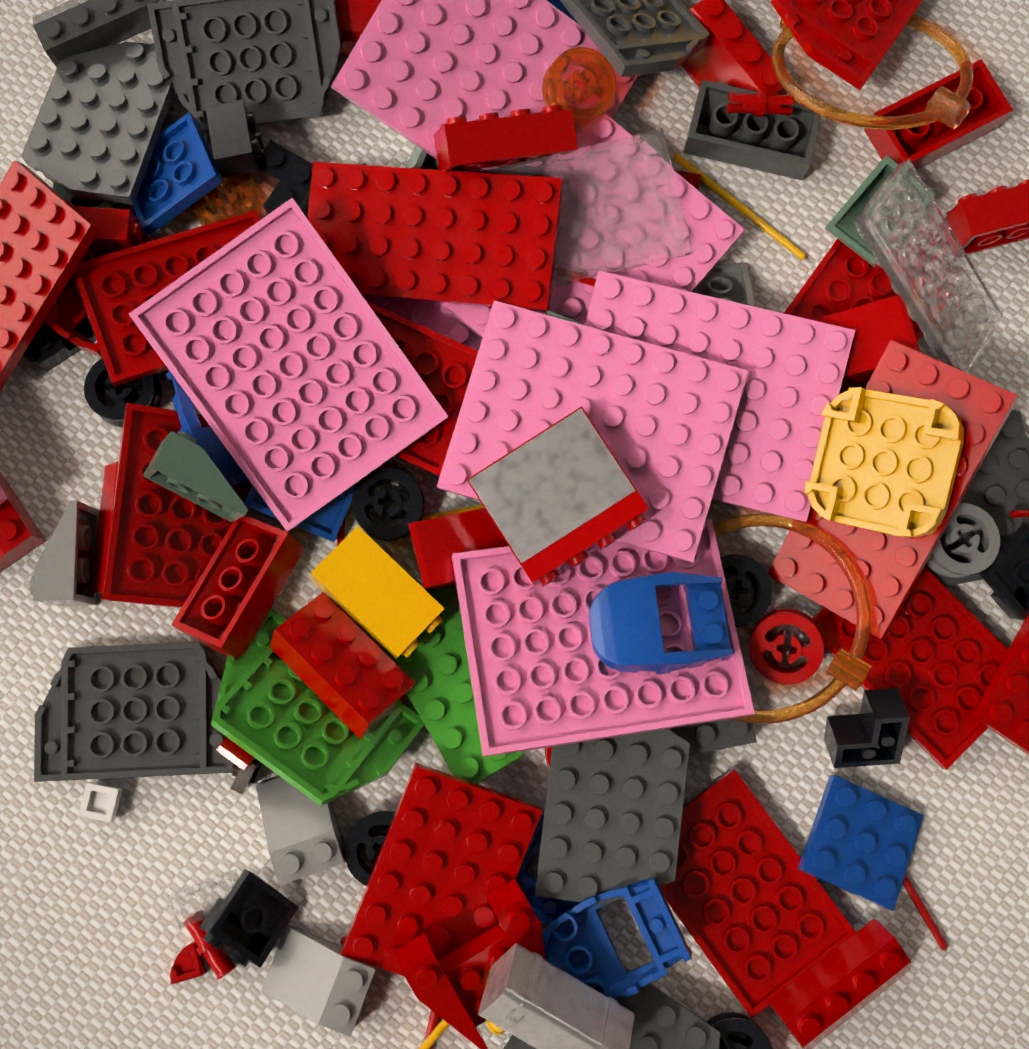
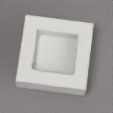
(100, 802)

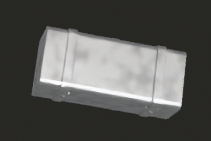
(551, 1006)

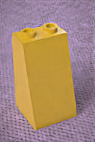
(377, 593)

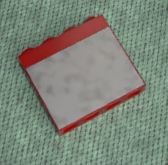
(559, 497)

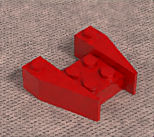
(458, 981)

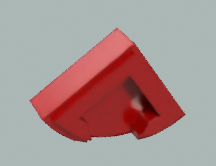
(187, 965)

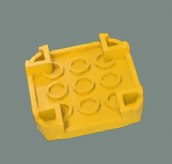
(886, 462)

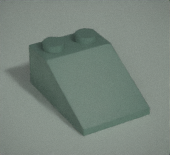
(843, 224)
(193, 475)

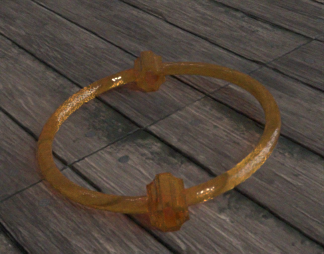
(943, 106)
(846, 667)

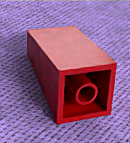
(874, 328)
(442, 536)

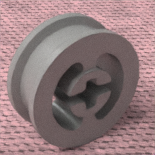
(974, 551)

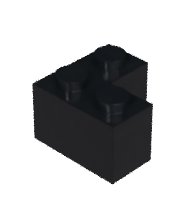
(234, 138)
(287, 174)
(873, 735)

